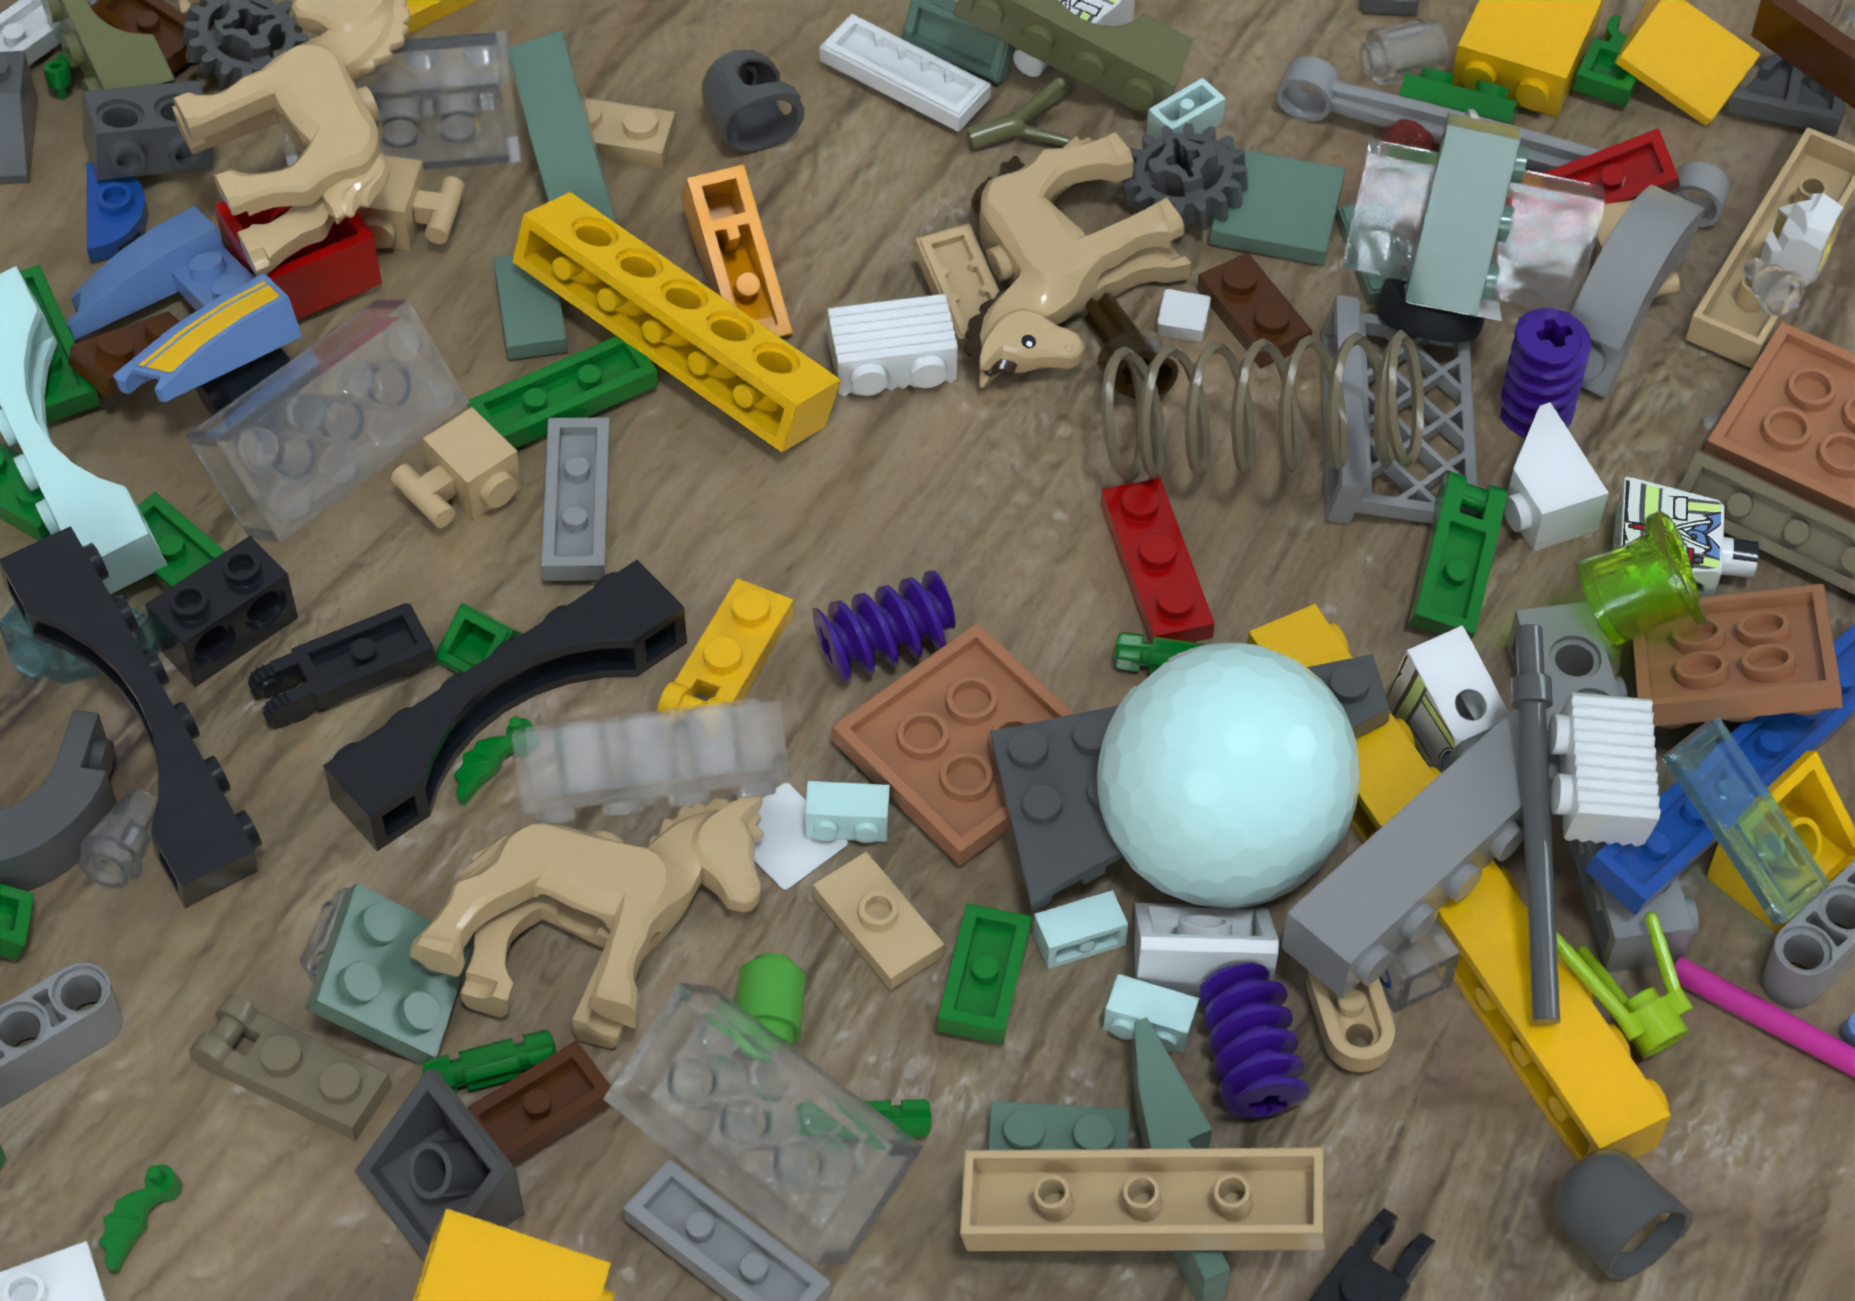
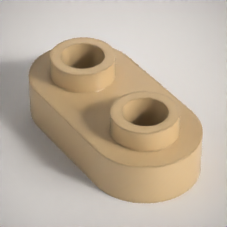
(1357, 1014)

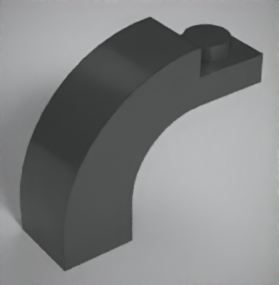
(46, 829)

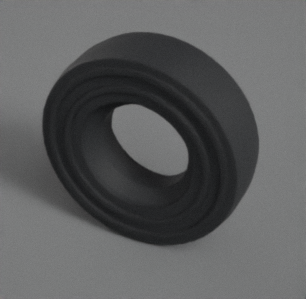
(1422, 320)

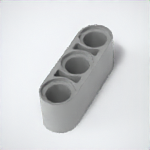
(1815, 944)
(60, 1031)

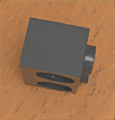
(137, 132)

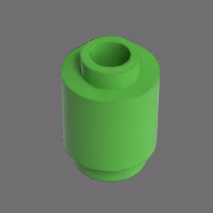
(773, 993)

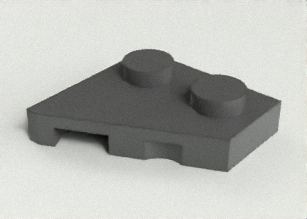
(1788, 98)

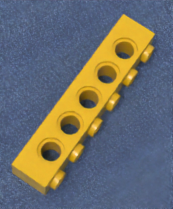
(676, 321)

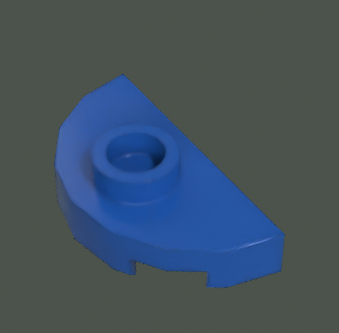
(113, 214)

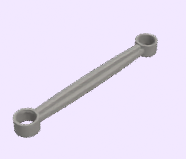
(1386, 108)

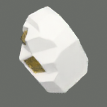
(1803, 235)

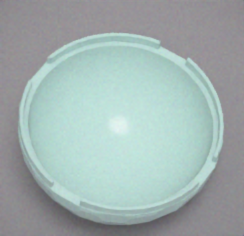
(1228, 775)

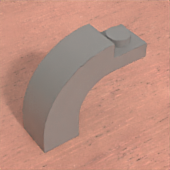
(1626, 277)

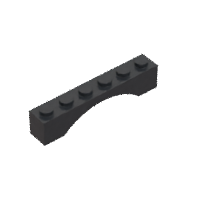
(68, 606)
(609, 632)

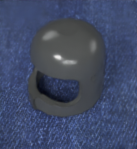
(743, 104)
(1607, 1202)

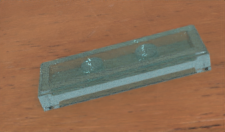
(1746, 821)

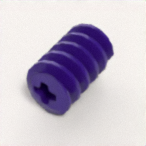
(1544, 367)
(885, 623)
(1252, 1041)

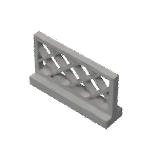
(1351, 487)

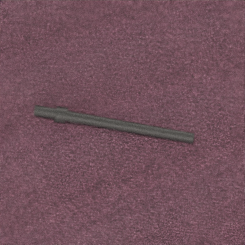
(1532, 696)

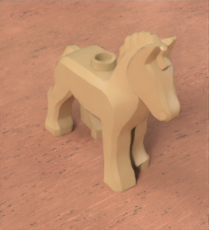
(322, 112)
(597, 890)

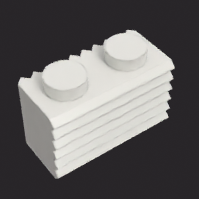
(892, 344)
(1605, 769)

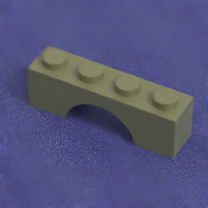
(104, 53)
(1126, 62)

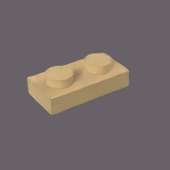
(631, 132)

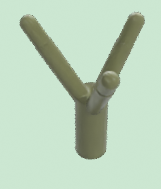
(1014, 123)

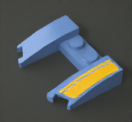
(234, 315)

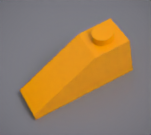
(734, 245)

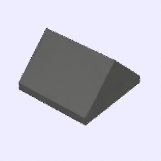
(436, 1160)

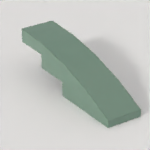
(560, 122)
(1173, 1120)

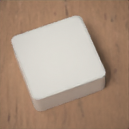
(1183, 315)

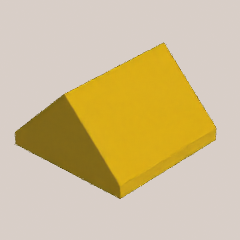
(1685, 57)
(1817, 816)

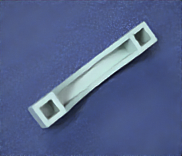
(73, 497)

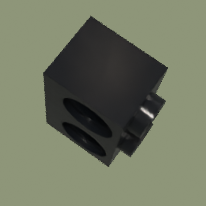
(222, 611)

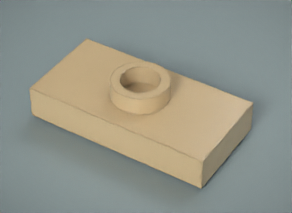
(959, 269)
(878, 920)

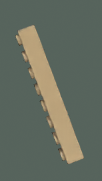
(1729, 313)
(1144, 1199)

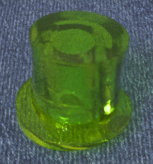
(1642, 582)

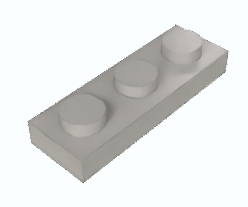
(576, 499)
(720, 1241)

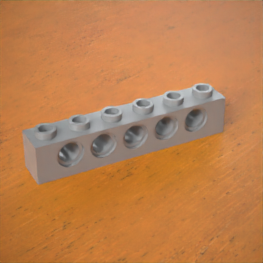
(1580, 648)

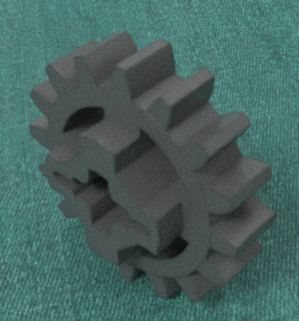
(241, 36)
(1190, 170)

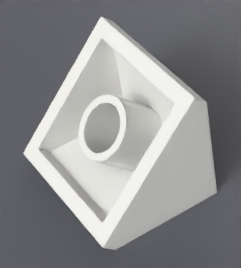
(1188, 942)

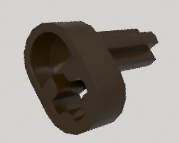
(1119, 331)

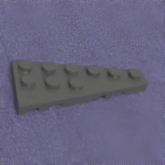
(1053, 789)

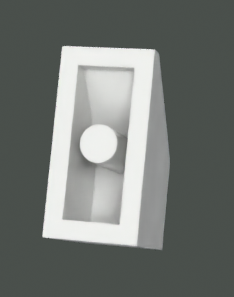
(1553, 486)

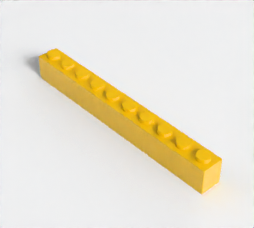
(1573, 1068)

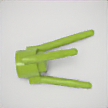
(1646, 1018)

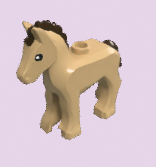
(1053, 262)

